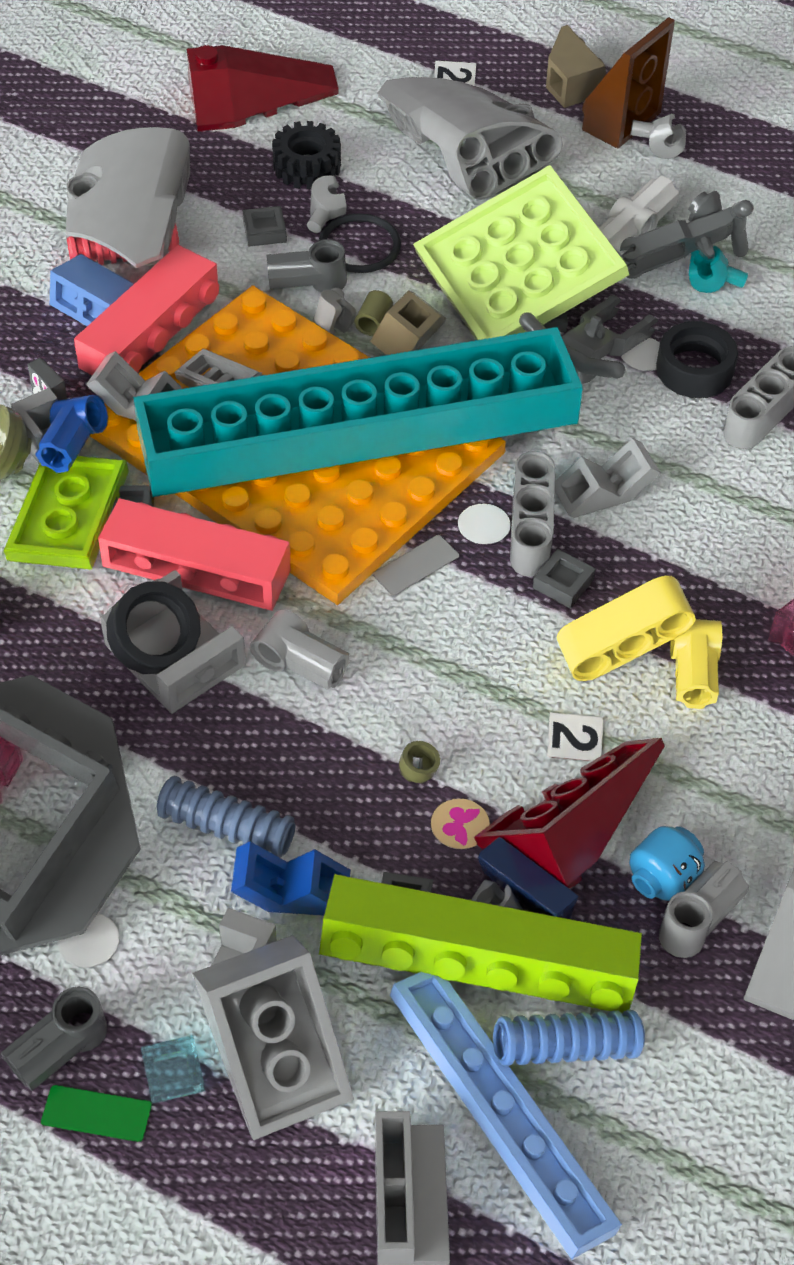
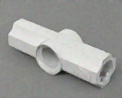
(640, 212)

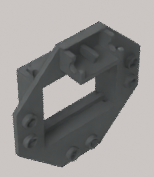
(98, 834)

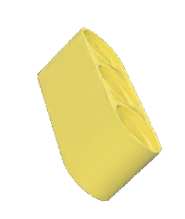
(625, 628)

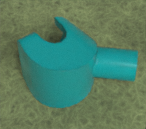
(711, 274)

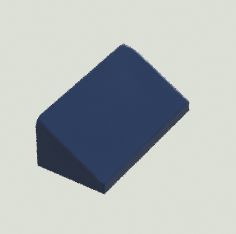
(527, 880)

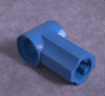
(70, 427)

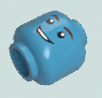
(666, 862)

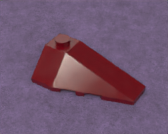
(240, 83)
(578, 816)

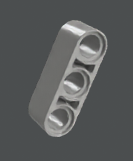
(761, 402)
(532, 512)

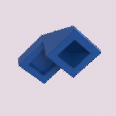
(284, 886)

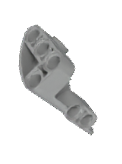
(492, 128)
(130, 192)

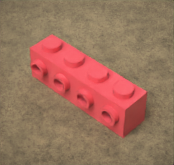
(150, 311)
(205, 553)

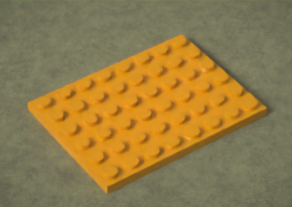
(335, 517)

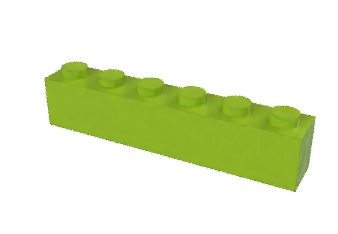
(481, 944)

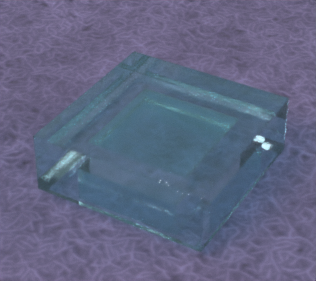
(172, 1069)

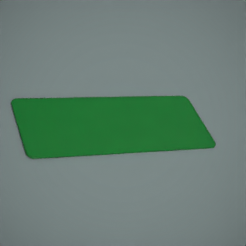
(96, 1113)

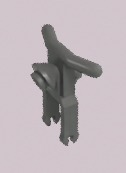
(678, 239)
(592, 341)

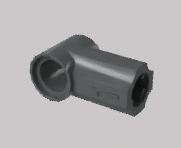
(320, 266)
(53, 1041)

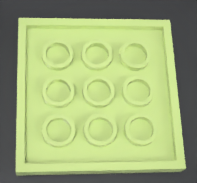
(521, 255)

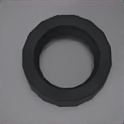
(690, 380)
(177, 602)

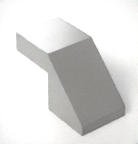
(118, 384)
(594, 487)

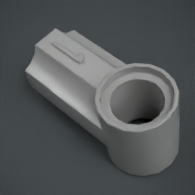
(289, 644)
(702, 907)

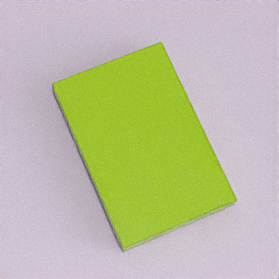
(66, 513)

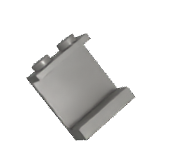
(157, 630)

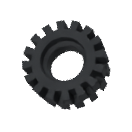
(306, 153)

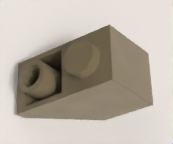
(572, 69)
(407, 325)

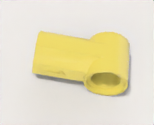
(697, 663)

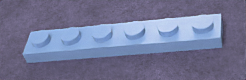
(506, 1113)

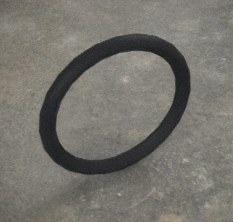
(372, 219)

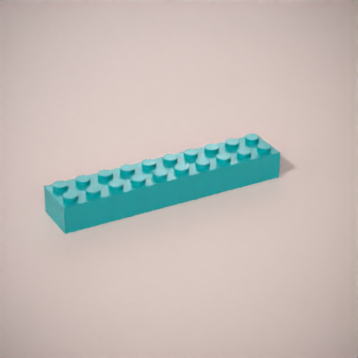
(356, 411)

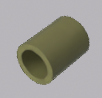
(372, 312)

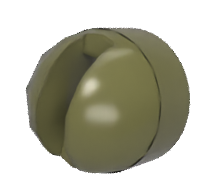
(428, 762)

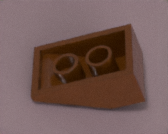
(630, 88)

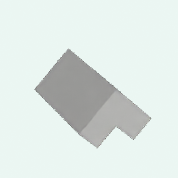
(410, 1191)

